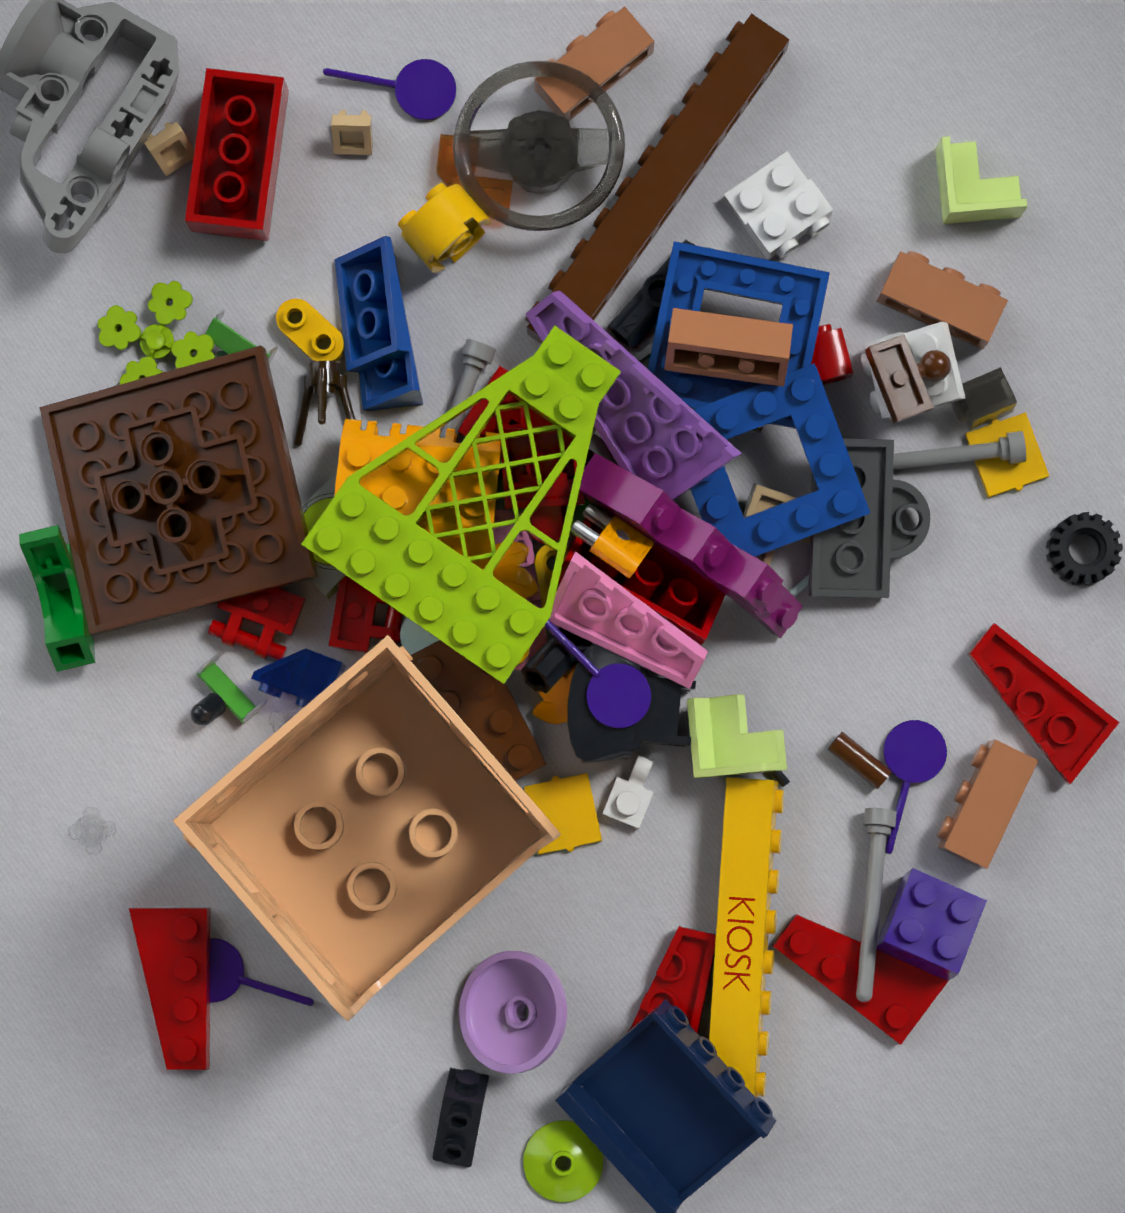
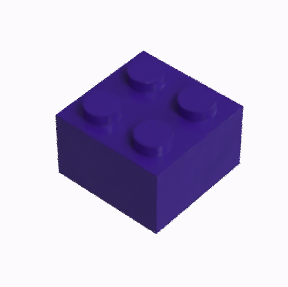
(930, 924)

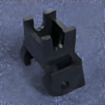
(598, 742)

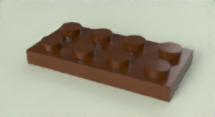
(483, 706)

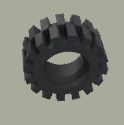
(1107, 544)

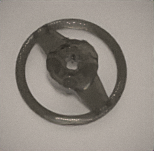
(510, 148)

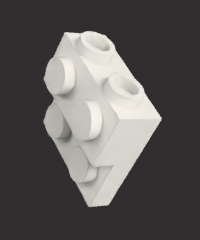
(779, 206)
(921, 341)

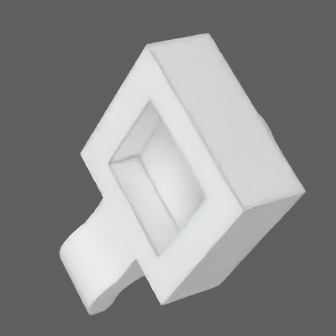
(629, 798)

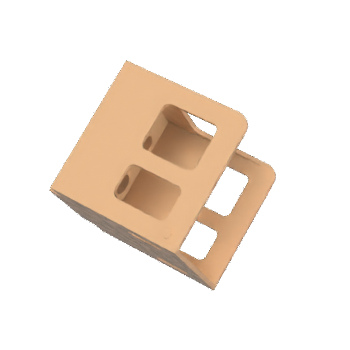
(366, 827)

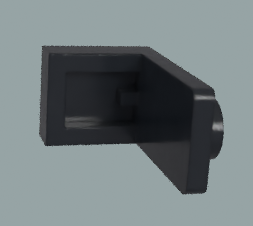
(460, 1117)

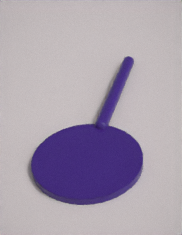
(422, 87)
(616, 693)
(915, 755)
(228, 975)

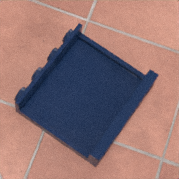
(665, 1108)

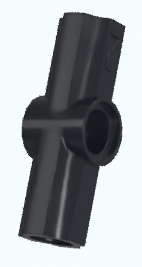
(641, 312)
(552, 662)

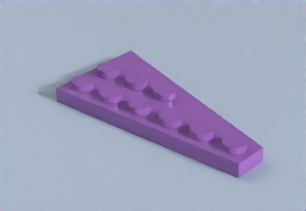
(640, 417)

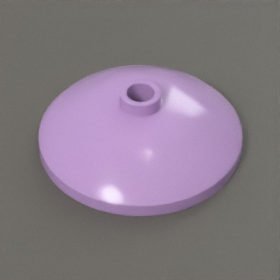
(495, 1006)

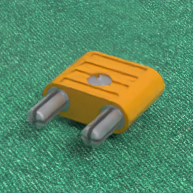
(617, 544)

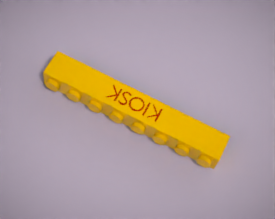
(745, 926)

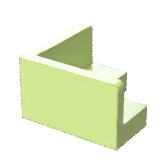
(967, 196)
(723, 743)

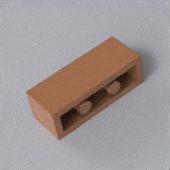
(603, 55)
(942, 296)
(728, 347)
(986, 803)

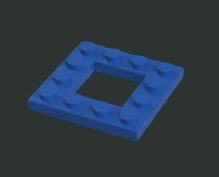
(701, 268)
(838, 492)

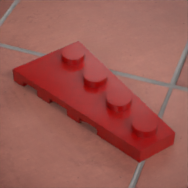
(1049, 708)
(177, 976)
(683, 976)
(899, 989)

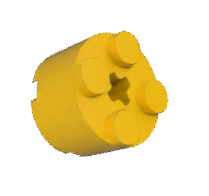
(444, 226)

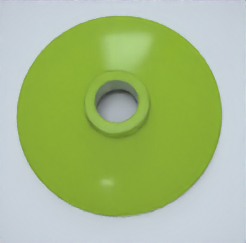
(558, 1140)

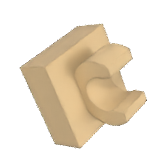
(352, 133)
(170, 148)

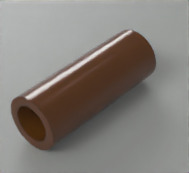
(859, 760)

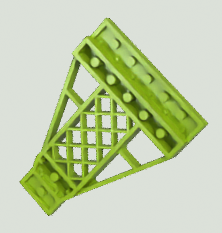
(429, 578)

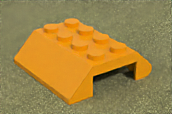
(408, 478)

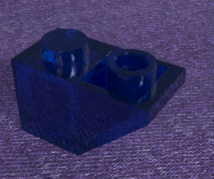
(300, 675)

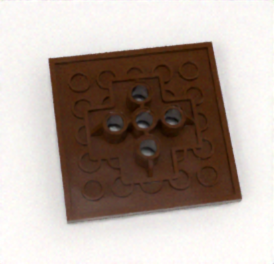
(238, 531)

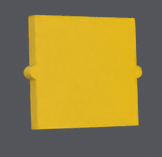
(999, 475)
(570, 809)

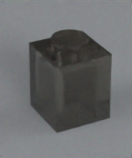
(986, 399)

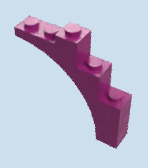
(691, 541)

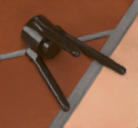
(323, 381)

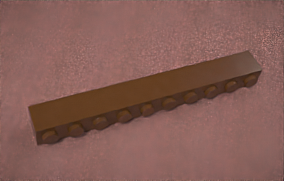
(669, 167)

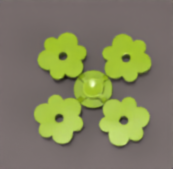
(156, 339)

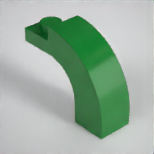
(60, 598)

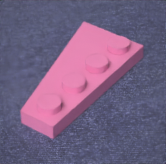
(618, 621)

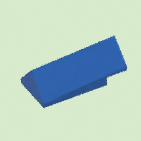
(377, 327)

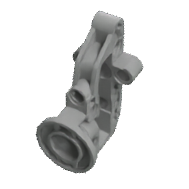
(51, 56)

